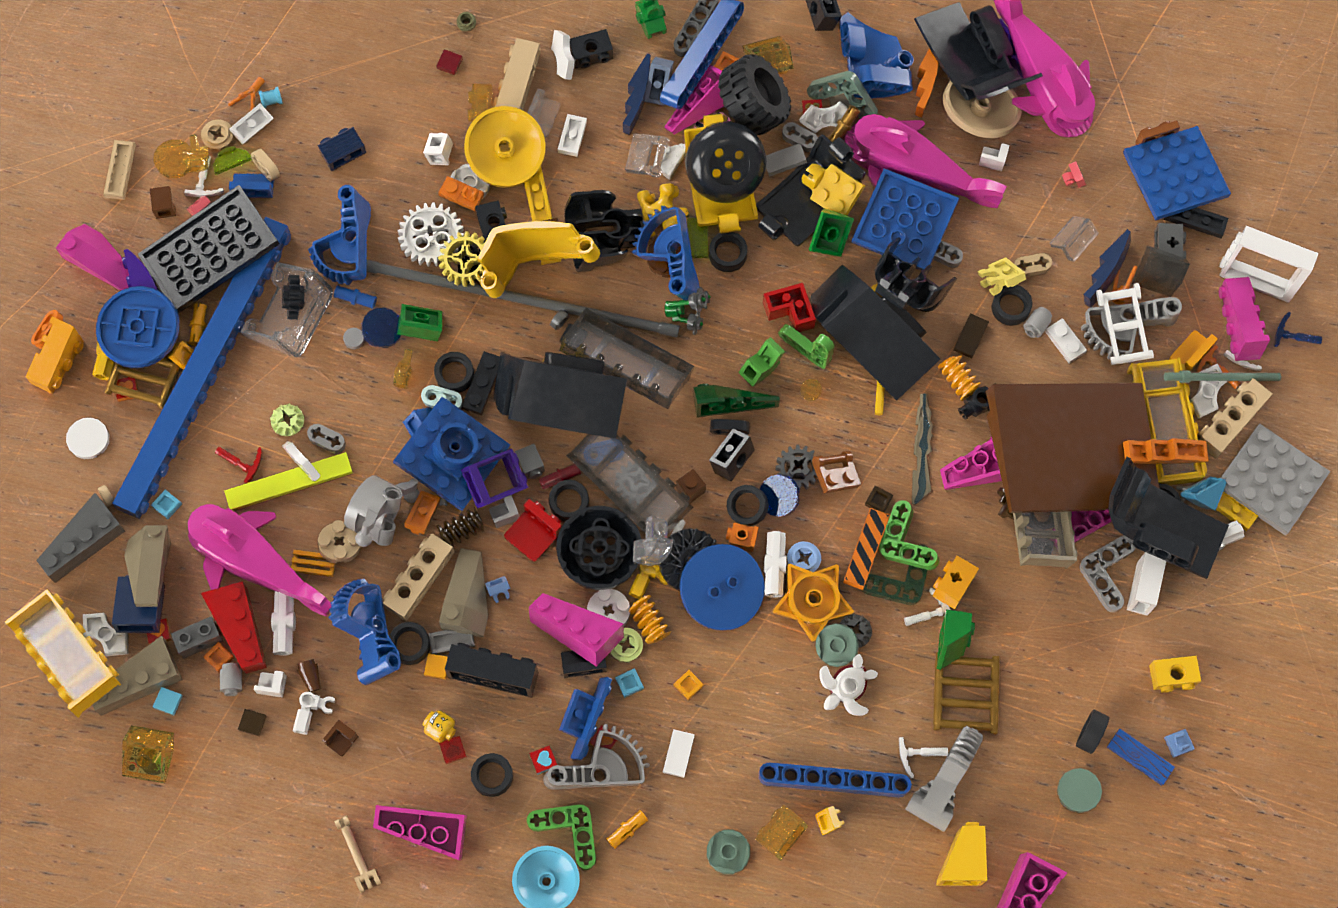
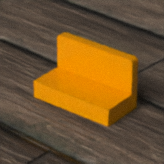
(1193, 349)

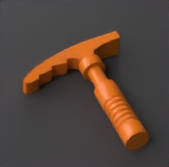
(1212, 361)

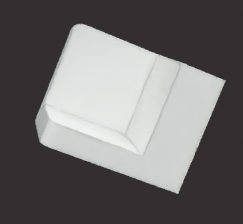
(994, 158)
(271, 684)

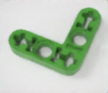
(818, 352)
(898, 540)
(570, 821)

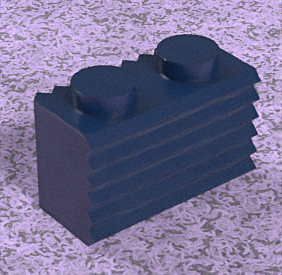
(341, 148)

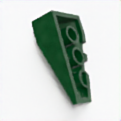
(720, 400)

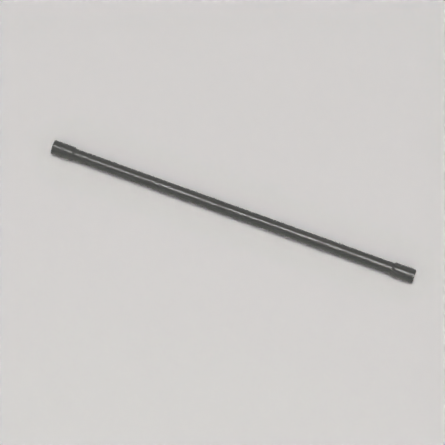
(661, 328)

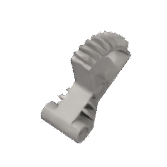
(1153, 312)
(603, 760)
(935, 800)

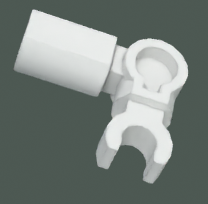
(309, 701)

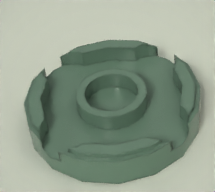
(837, 645)
(1079, 790)
(728, 852)

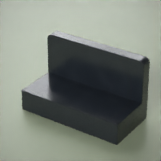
(575, 665)

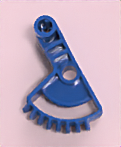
(354, 223)
(681, 266)
(369, 626)

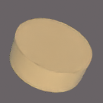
(106, 495)

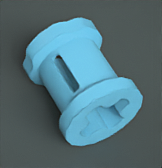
(270, 97)

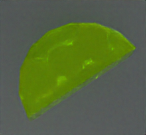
(230, 158)

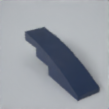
(637, 91)
(1110, 264)

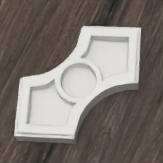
(564, 59)
(818, 118)
(1206, 398)
(303, 462)
(99, 628)

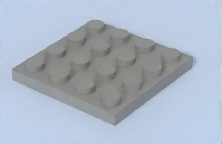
(1273, 479)

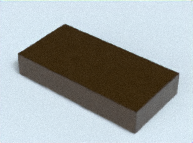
(971, 335)

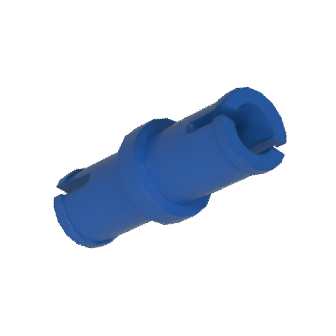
(355, 297)

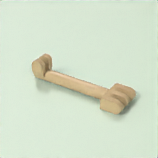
(365, 875)

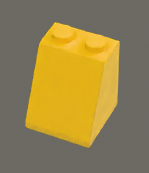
(966, 858)

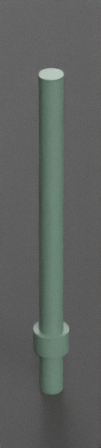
(1186, 376)

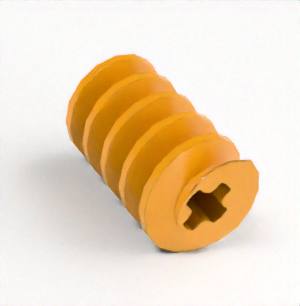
(959, 376)
(648, 620)

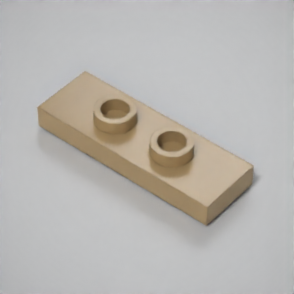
(119, 169)

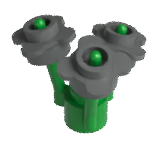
(696, 301)

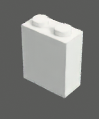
(1146, 584)

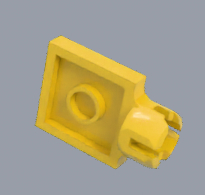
(832, 188)

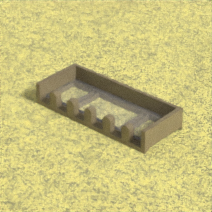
(1045, 539)

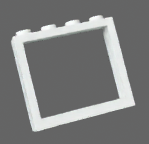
(1272, 247)

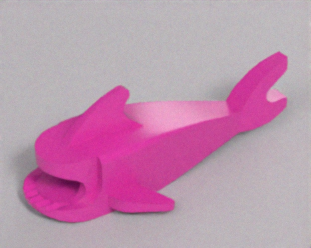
(1064, 90)
(903, 150)
(236, 546)

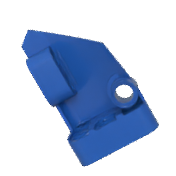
(875, 59)

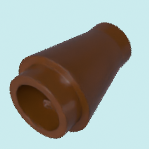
(309, 674)

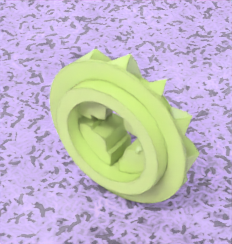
(283, 428)
(631, 653)

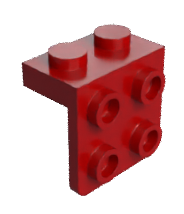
(533, 531)

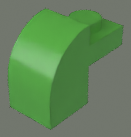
(762, 363)

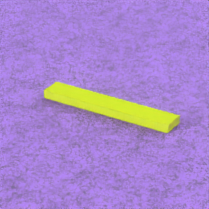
(286, 482)

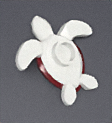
(847, 686)

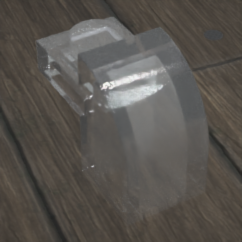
(655, 546)

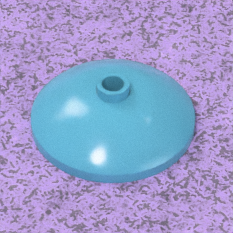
(541, 864)

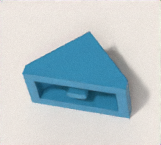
(1206, 493)

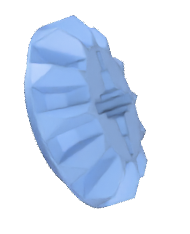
(804, 548)

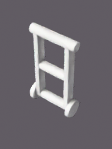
(1135, 293)

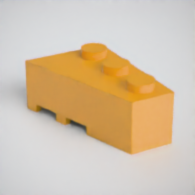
(55, 357)

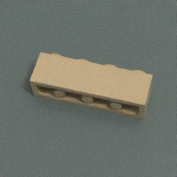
(518, 74)

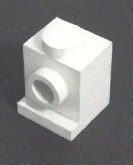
(438, 148)

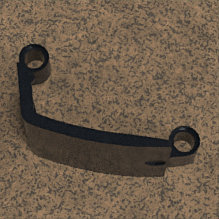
(789, 205)

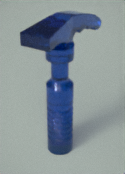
(1280, 332)

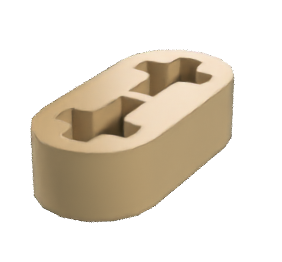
(265, 165)
(1032, 261)

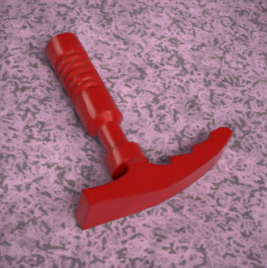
(236, 462)

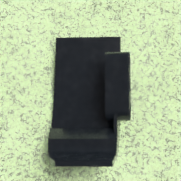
(973, 52)
(873, 331)
(560, 393)
(1163, 523)

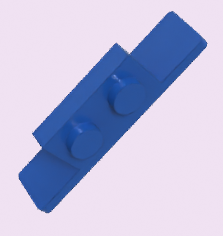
(582, 716)

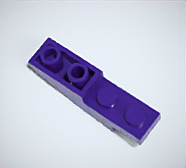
(137, 272)

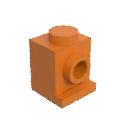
(746, 543)

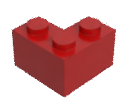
(790, 302)

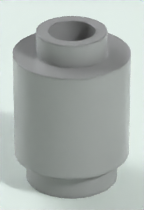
(1037, 322)
(231, 679)

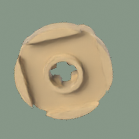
(338, 553)

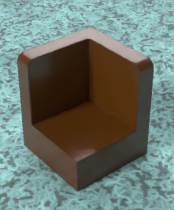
(162, 202)
(340, 738)

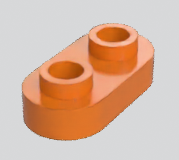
(44, 328)

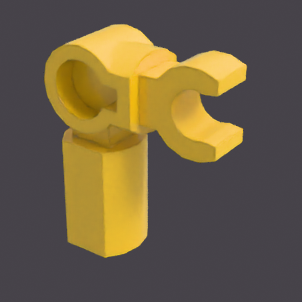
(641, 580)

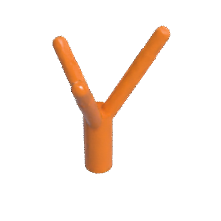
(251, 91)

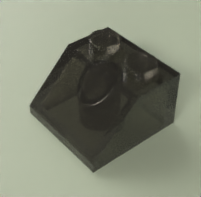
(1161, 271)

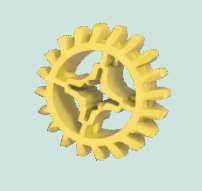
(457, 259)

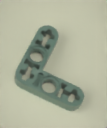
(849, 88)

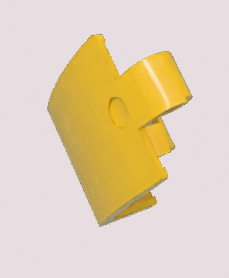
(713, 213)
(529, 242)

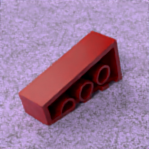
(236, 620)

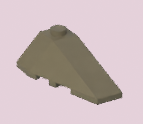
(146, 563)
(465, 599)

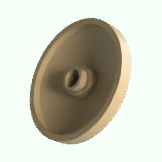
(983, 117)

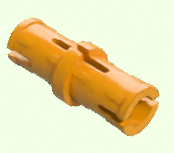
(197, 323)
(627, 829)

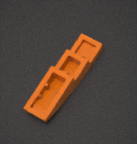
(927, 72)
(1166, 451)

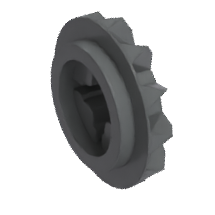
(864, 627)

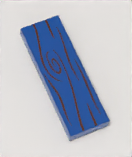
(1140, 757)

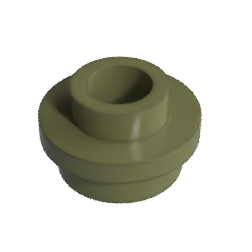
(466, 16)

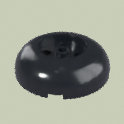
(702, 161)
(601, 524)

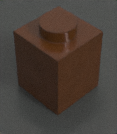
(691, 485)

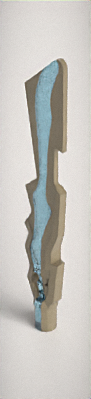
(922, 447)

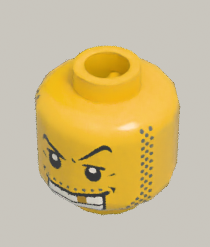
(439, 726)

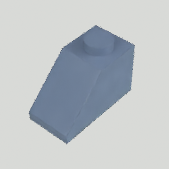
(659, 75)

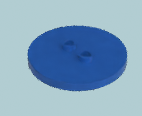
(137, 327)
(722, 587)

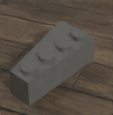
(80, 539)

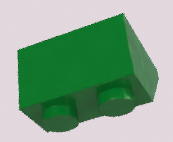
(954, 637)

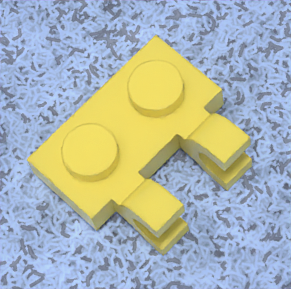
(1001, 273)

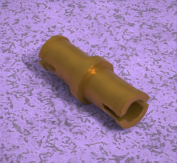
(844, 124)

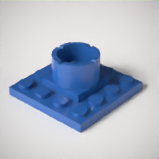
(431, 455)

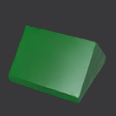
(831, 233)
(420, 322)

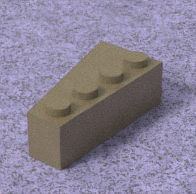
(141, 676)

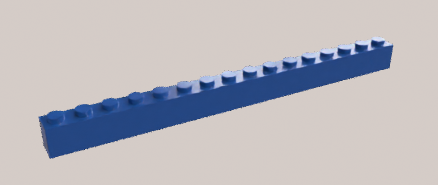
(196, 379)

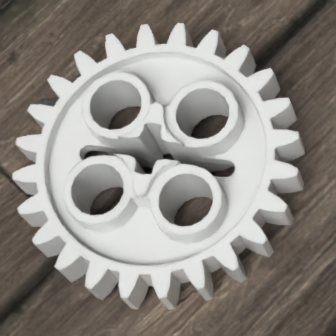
(428, 217)

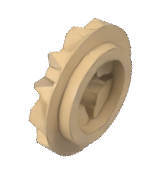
(215, 127)

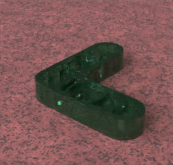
(909, 584)

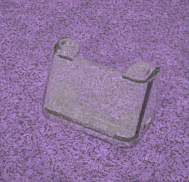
(286, 334)

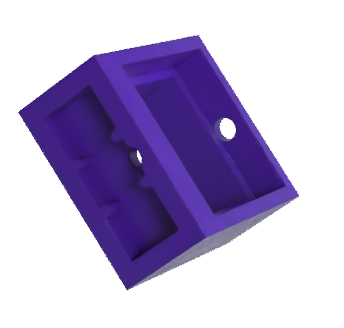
(477, 486)

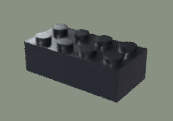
(492, 670)

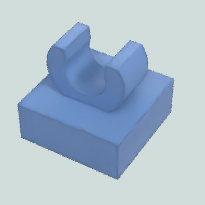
(498, 586)
(1179, 743)

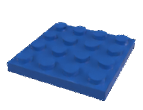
(1176, 173)
(905, 211)

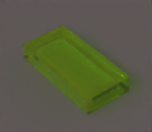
(698, 239)

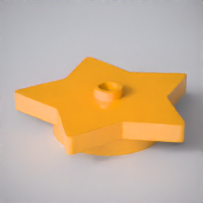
(821, 585)

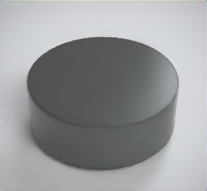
(559, 319)

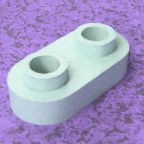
(440, 392)

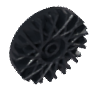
(685, 545)

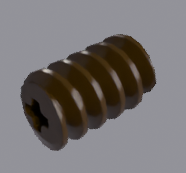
(461, 527)

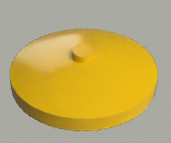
(504, 146)

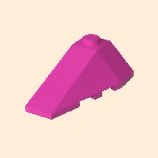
(702, 102)
(95, 255)
(973, 469)

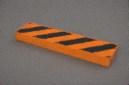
(866, 548)

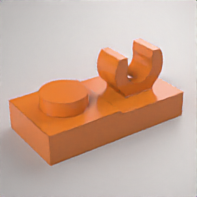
(460, 193)
(422, 512)

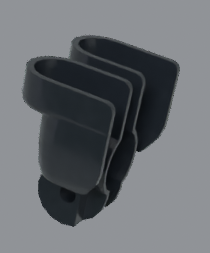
(596, 210)
(902, 292)

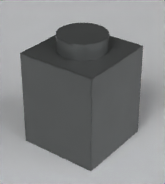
(530, 462)

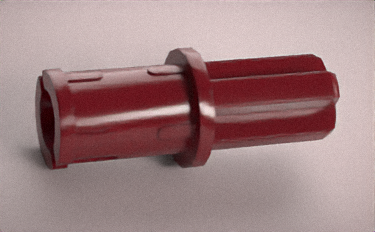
(560, 475)

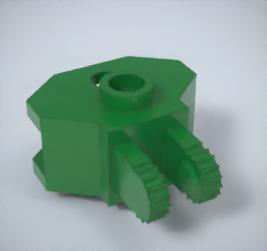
(650, 17)

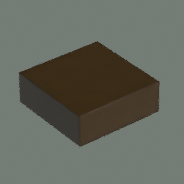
(879, 499)
(252, 722)

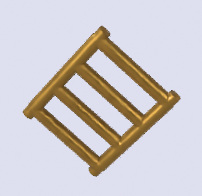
(168, 383)
(992, 705)

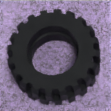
(754, 94)

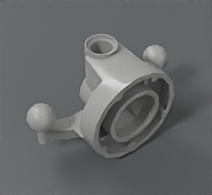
(375, 508)

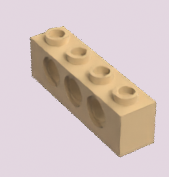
(1256, 396)
(418, 588)

